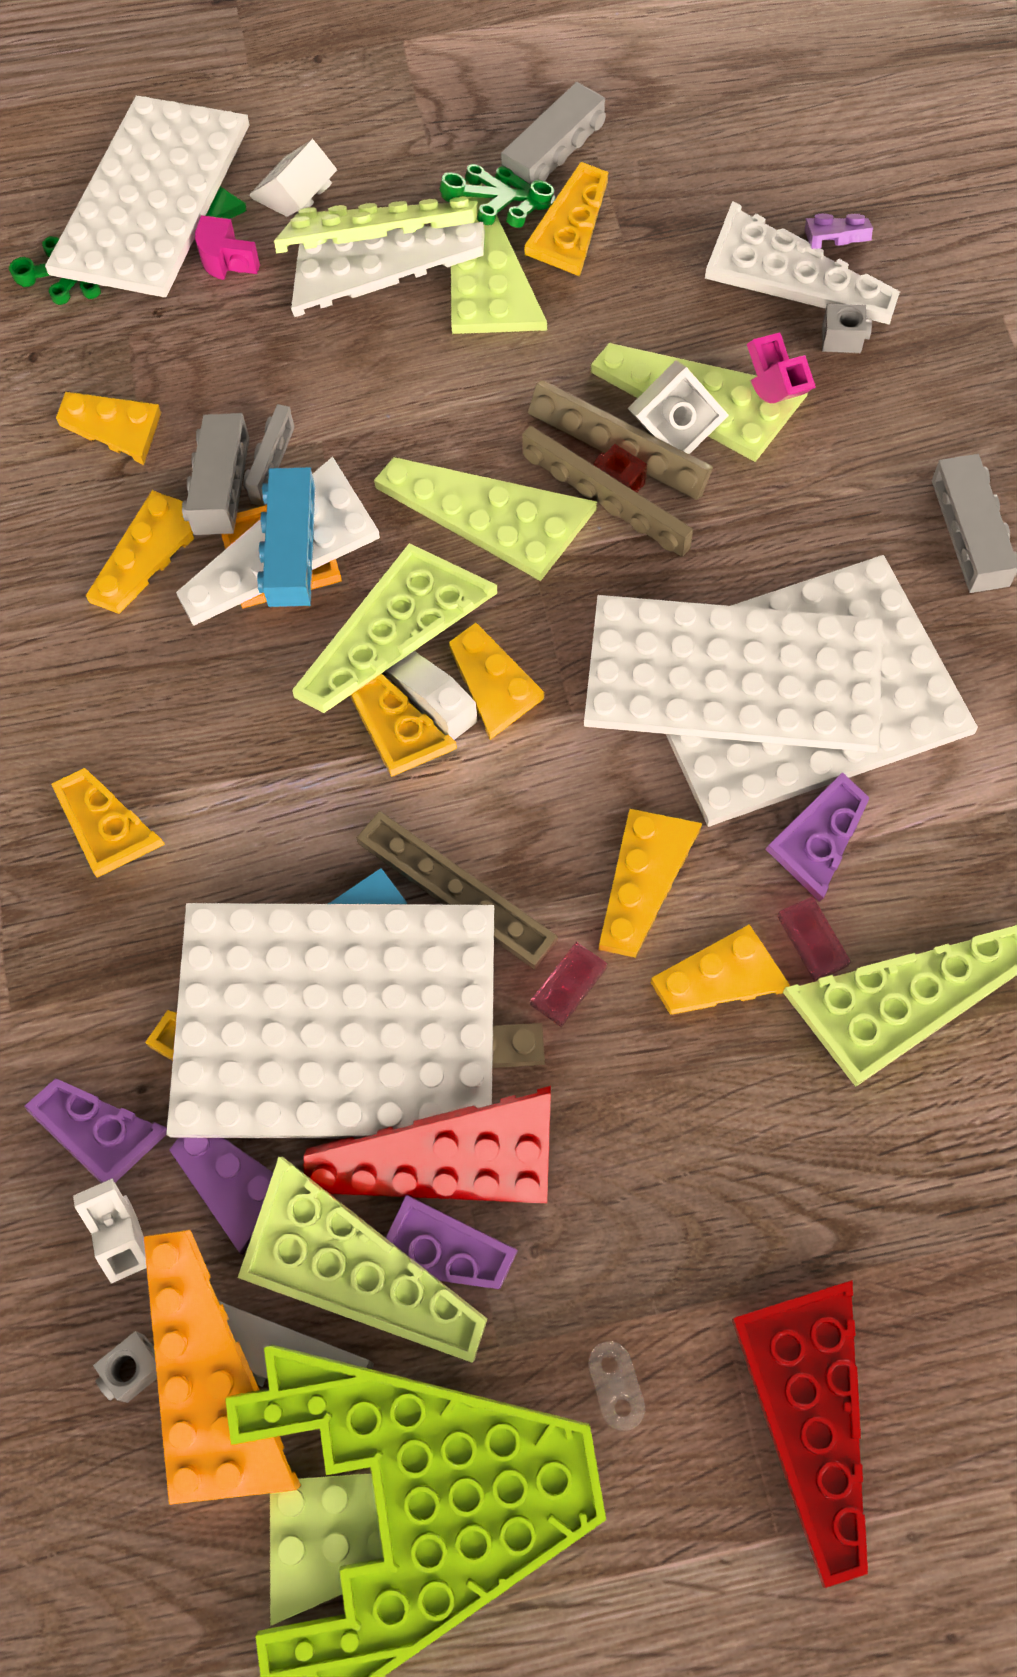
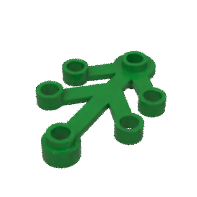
(536, 195)
(25, 274)

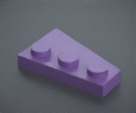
(818, 836)
(95, 1133)
(227, 1182)
(450, 1247)

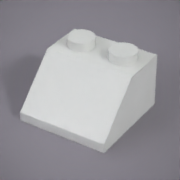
(295, 180)
(678, 409)

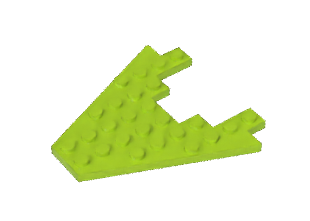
(462, 1498)

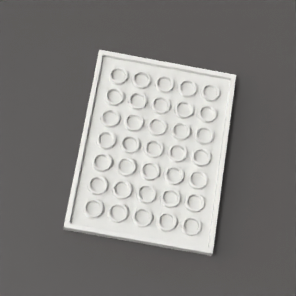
(916, 708)
(330, 1018)

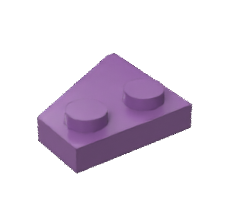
(842, 230)

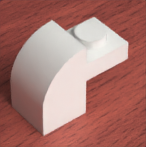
(114, 1230)

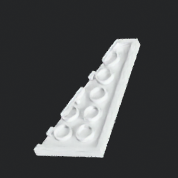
(376, 263)
(785, 266)
(231, 578)

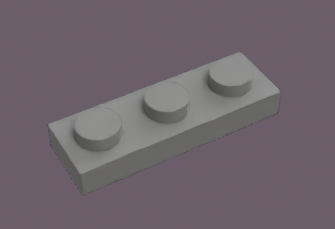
(269, 452)

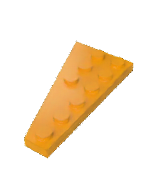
(195, 1373)

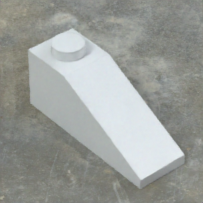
(434, 694)

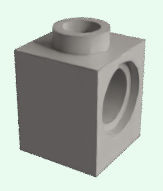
(845, 328)
(108, 1367)

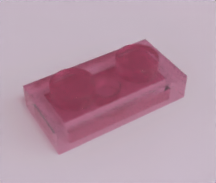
(813, 938)
(568, 984)

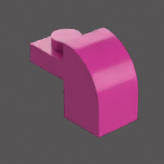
(222, 251)
(778, 375)

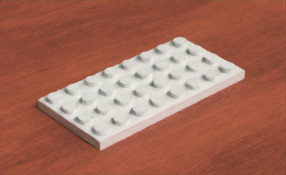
(148, 196)
(736, 673)

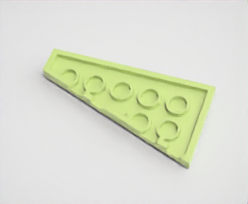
(370, 222)
(492, 289)
(750, 420)
(504, 518)
(399, 615)
(897, 1003)
(336, 1261)
(314, 1534)

